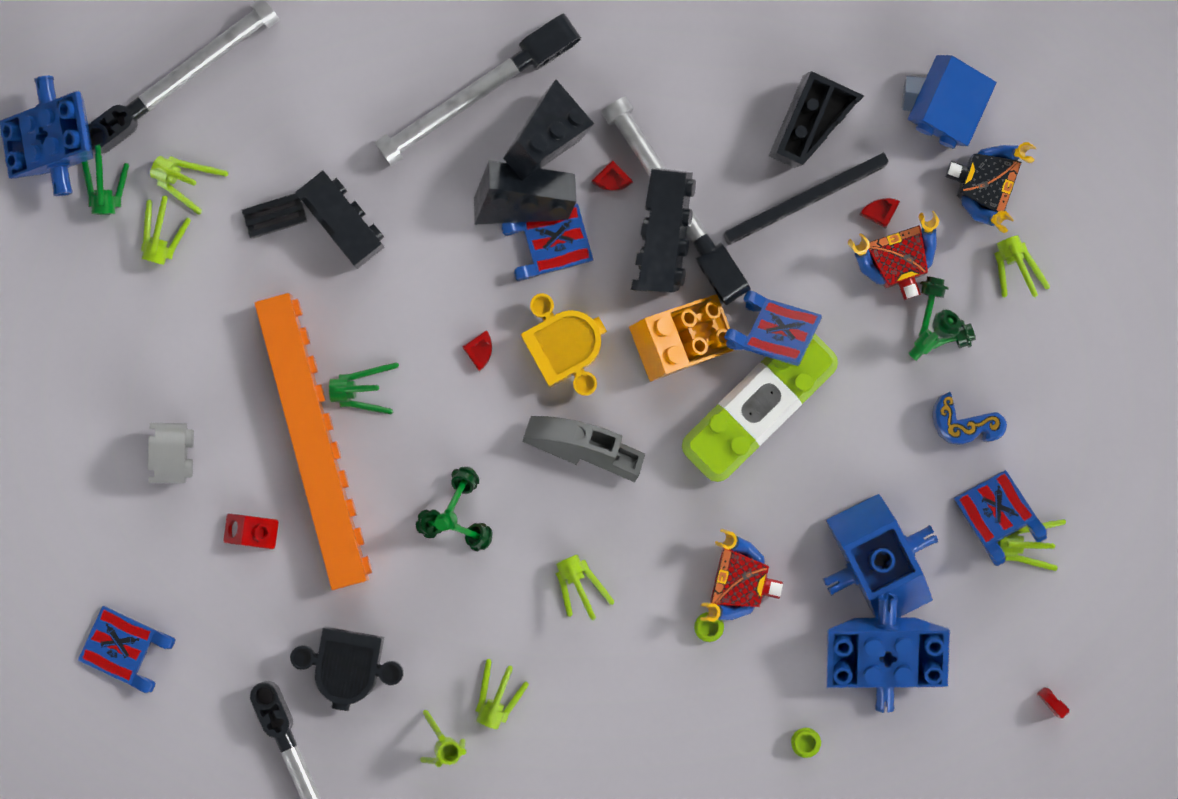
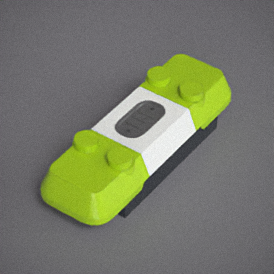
(756, 410)

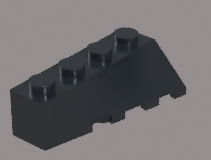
(665, 231)

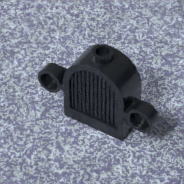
(347, 665)

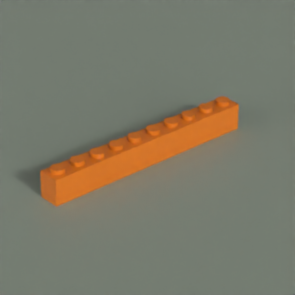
(312, 441)

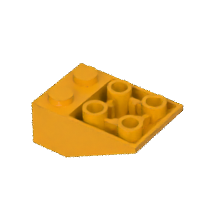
(681, 337)

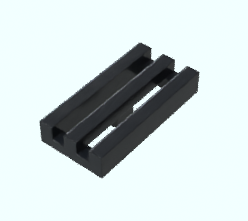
(247, 212)

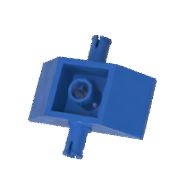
(48, 137)
(872, 530)
(915, 657)

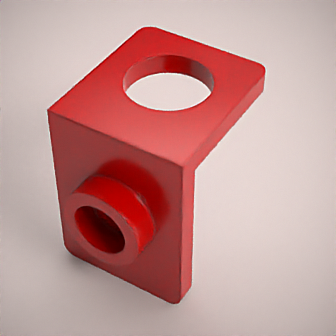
(251, 531)

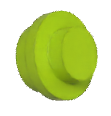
(708, 630)
(806, 742)

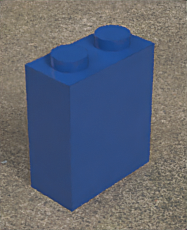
(951, 101)

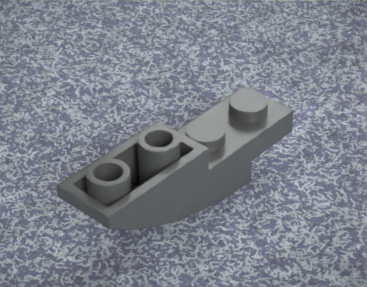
(579, 440)

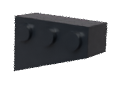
(811, 117)
(549, 132)
(508, 199)
(341, 219)

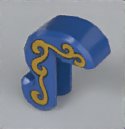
(965, 430)

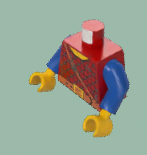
(899, 256)
(739, 580)

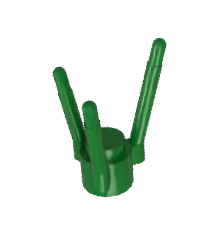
(102, 200)
(344, 390)

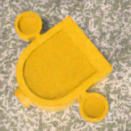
(564, 344)

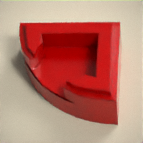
(612, 178)
(880, 211)
(479, 350)
(1056, 706)

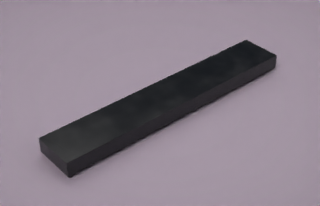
(806, 198)

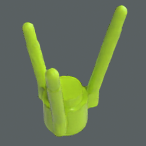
(168, 172)
(152, 247)
(1014, 252)
(1014, 545)
(572, 571)
(491, 712)
(446, 748)

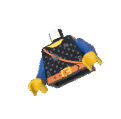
(989, 181)

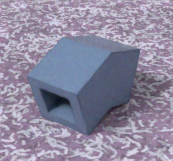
(911, 91)

